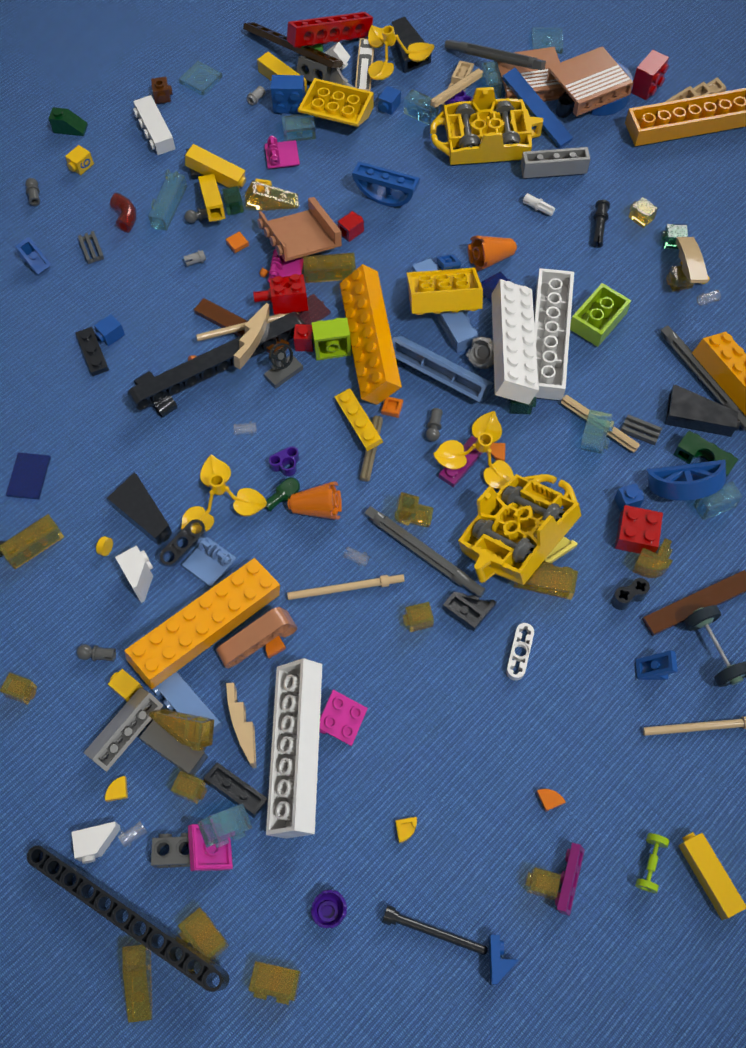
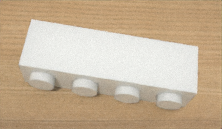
(153, 125)

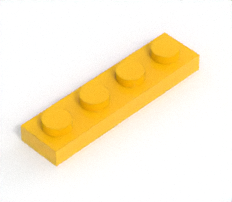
(358, 419)

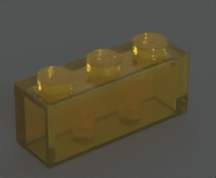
(328, 267)
(31, 541)
(551, 581)

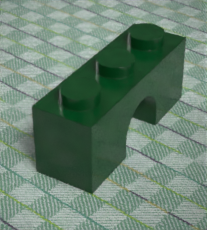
(694, 446)

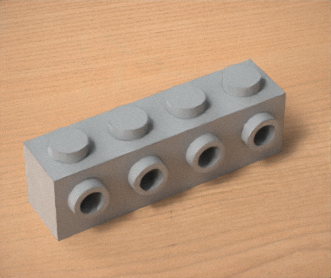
(555, 162)
(122, 729)

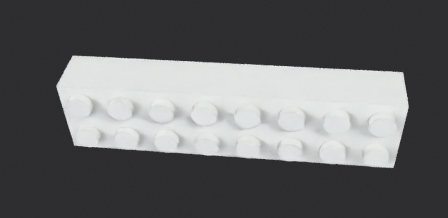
(552, 330)
(514, 342)
(294, 750)

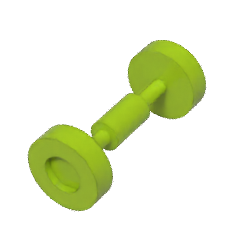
(657, 841)

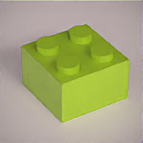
(331, 338)

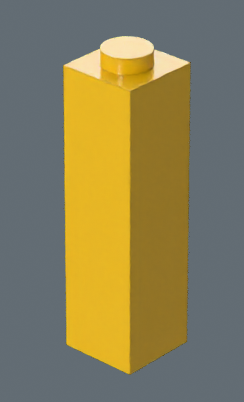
(271, 65)
(208, 163)
(211, 197)
(712, 875)

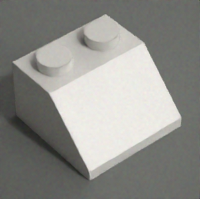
(137, 570)

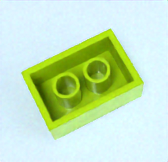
(599, 314)

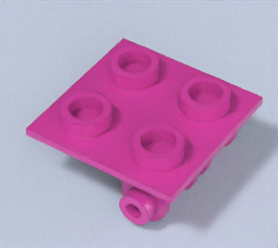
(281, 153)
(282, 268)
(342, 717)

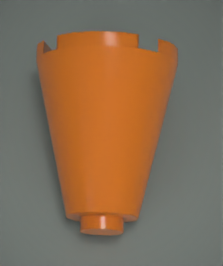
(487, 250)
(318, 501)

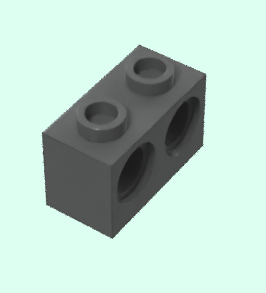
(314, 68)
(174, 857)

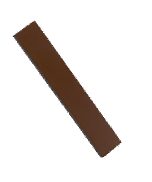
(225, 318)
(712, 595)

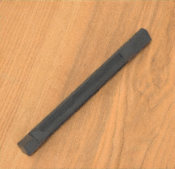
(495, 54)
(686, 355)
(424, 552)

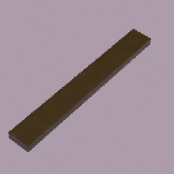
(280, 39)

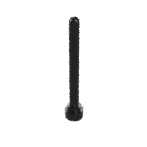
(392, 917)

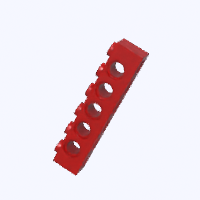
(329, 29)

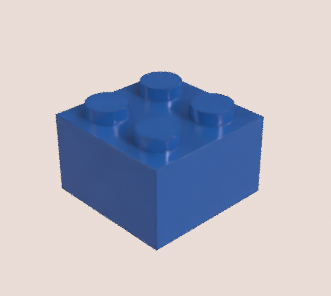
(287, 93)

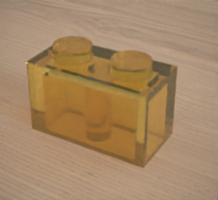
(203, 934)
(275, 982)

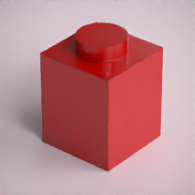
(351, 226)
(303, 338)

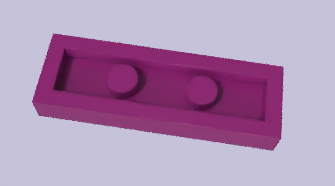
(451, 476)
(570, 879)

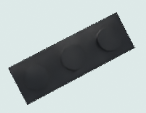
(92, 351)
(235, 789)

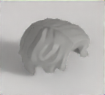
(481, 353)

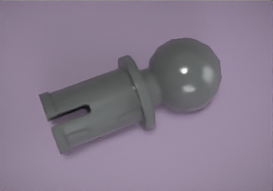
(32, 191)
(191, 216)
(434, 425)
(97, 653)

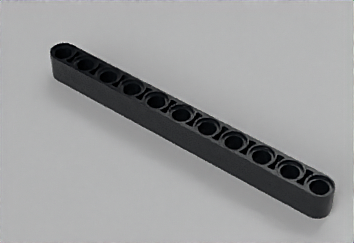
(207, 364)
(134, 921)

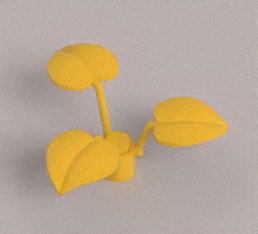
(378, 37)
(487, 431)
(215, 475)

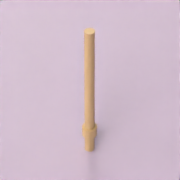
(231, 329)
(383, 581)
(691, 727)

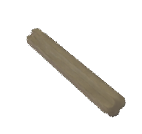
(370, 455)

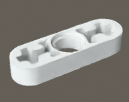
(511, 663)

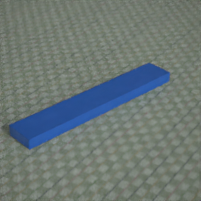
(537, 107)

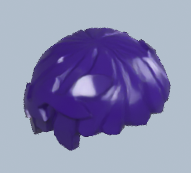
(328, 909)

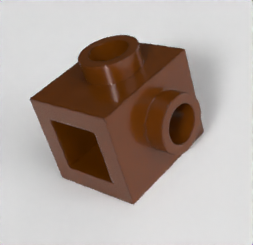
(161, 90)

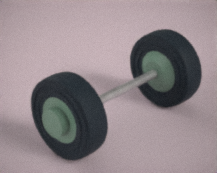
(703, 618)

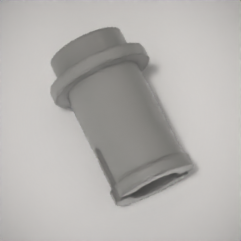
(253, 97)
(196, 258)

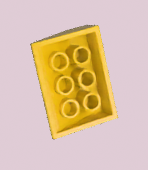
(337, 102)
(444, 291)

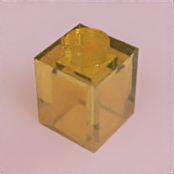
(643, 212)
(677, 279)
(418, 617)
(18, 688)
(189, 787)
(543, 883)

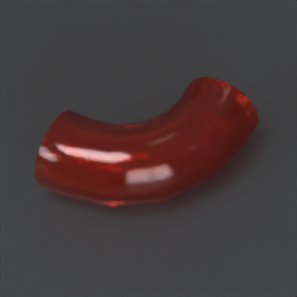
(127, 211)

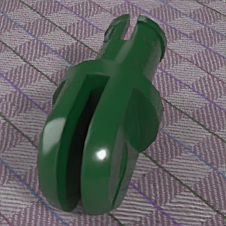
(283, 492)

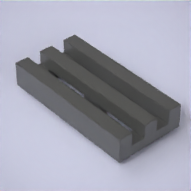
(87, 238)
(641, 427)

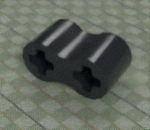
(634, 593)

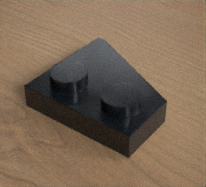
(468, 609)

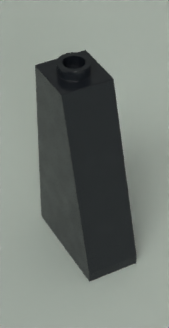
(408, 36)
(699, 413)
(138, 508)

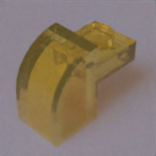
(409, 511)
(654, 564)

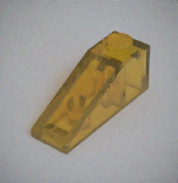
(270, 198)
(186, 728)
(137, 982)

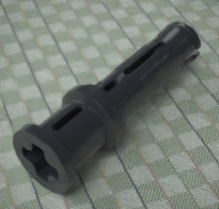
(600, 218)

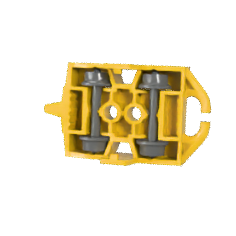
(486, 129)
(506, 533)

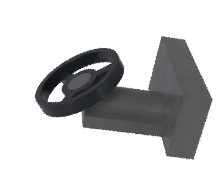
(281, 367)

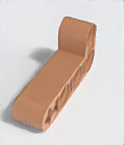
(256, 635)

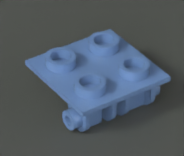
(208, 561)

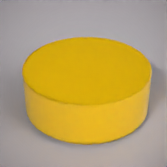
(104, 546)

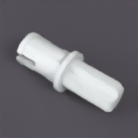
(538, 204)

